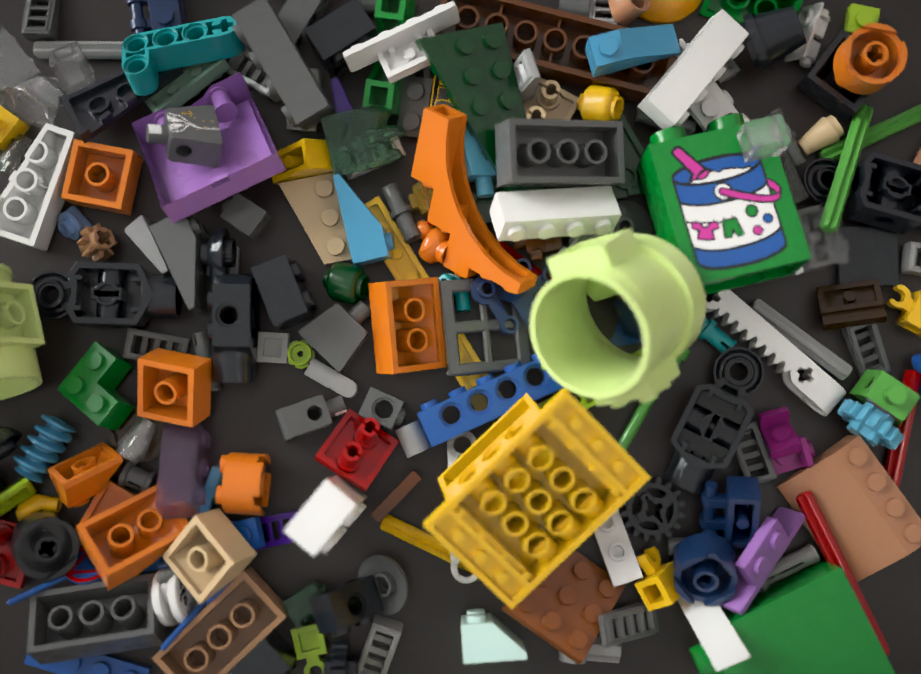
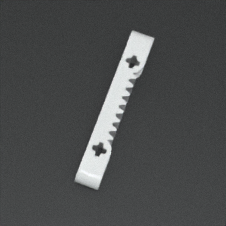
(817, 389)

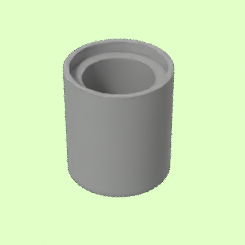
(413, 438)

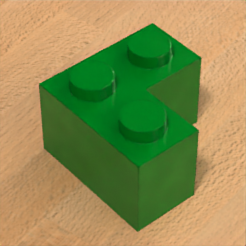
(93, 383)

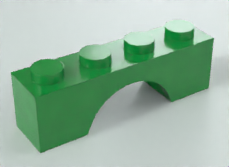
(377, 87)

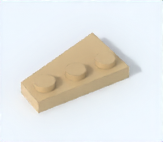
(320, 214)

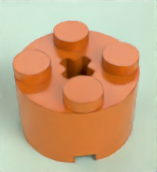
(869, 59)
(244, 483)

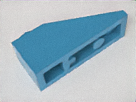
(630, 48)
(364, 232)

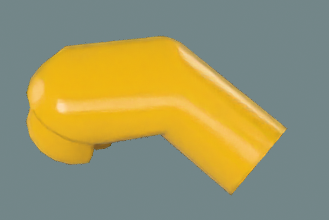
(36, 503)

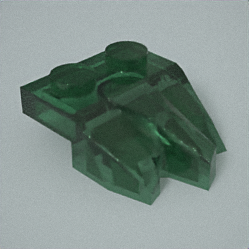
(361, 139)

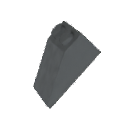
(181, 250)

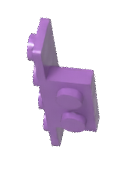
(762, 556)

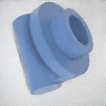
(72, 222)

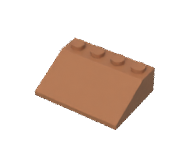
(859, 504)

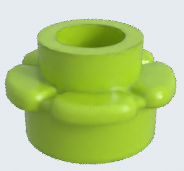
(292, 354)

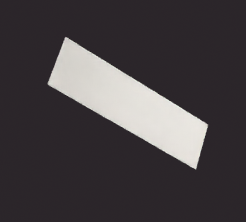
(714, 633)

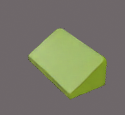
(15, 494)

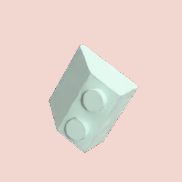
(488, 639)

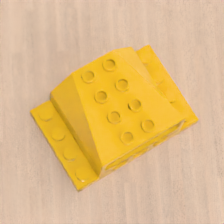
(531, 493)

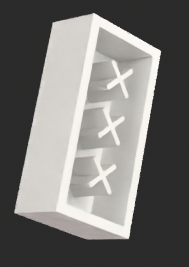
(322, 518)

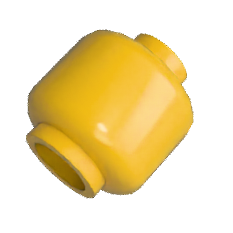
(600, 103)

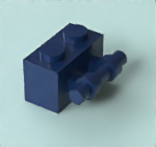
(162, 14)
(740, 509)

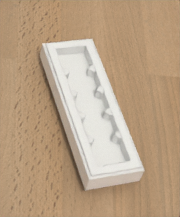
(617, 551)

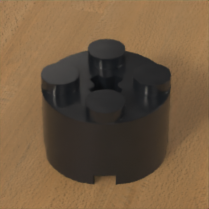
(30, 555)

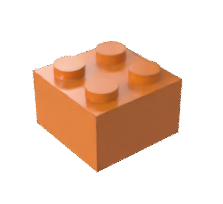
(102, 177)
(174, 387)

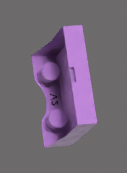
(245, 158)

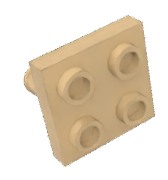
(550, 102)

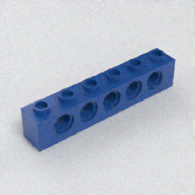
(440, 431)

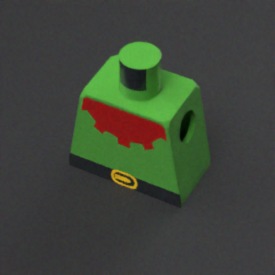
(886, 394)

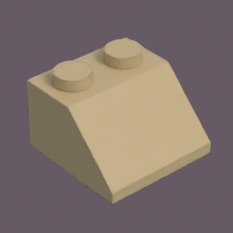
(208, 554)

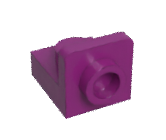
(778, 433)
(796, 460)

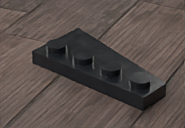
(107, 101)

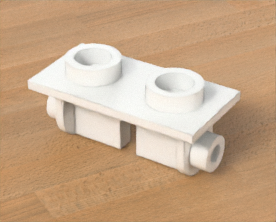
(814, 24)

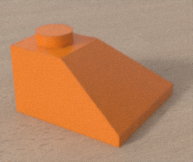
(84, 474)

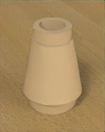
(820, 135)

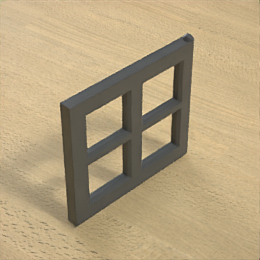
(484, 325)

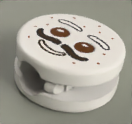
(171, 598)

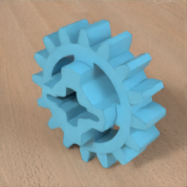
(870, 423)

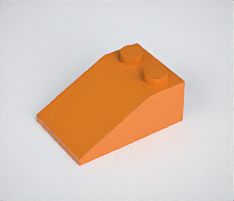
(128, 537)

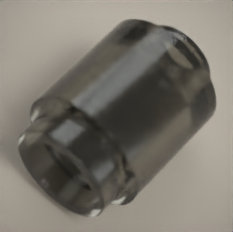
(14, 154)

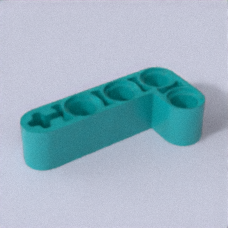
(177, 47)

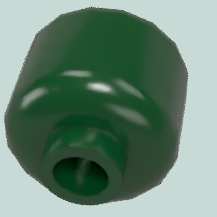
(346, 282)

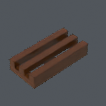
(396, 496)

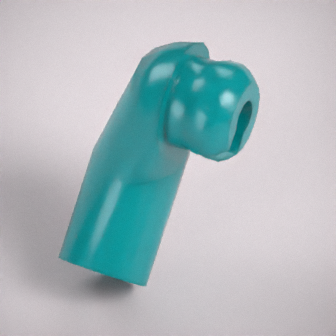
(462, 299)

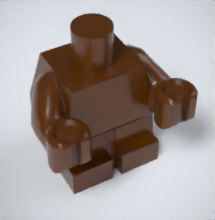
(538, 247)

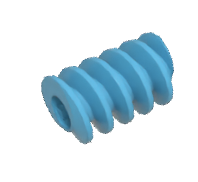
(43, 448)

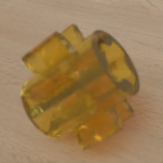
(420, 198)

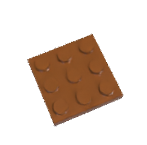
(568, 605)

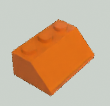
(407, 325)

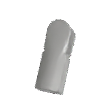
(331, 379)

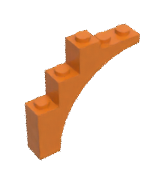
(442, 167)

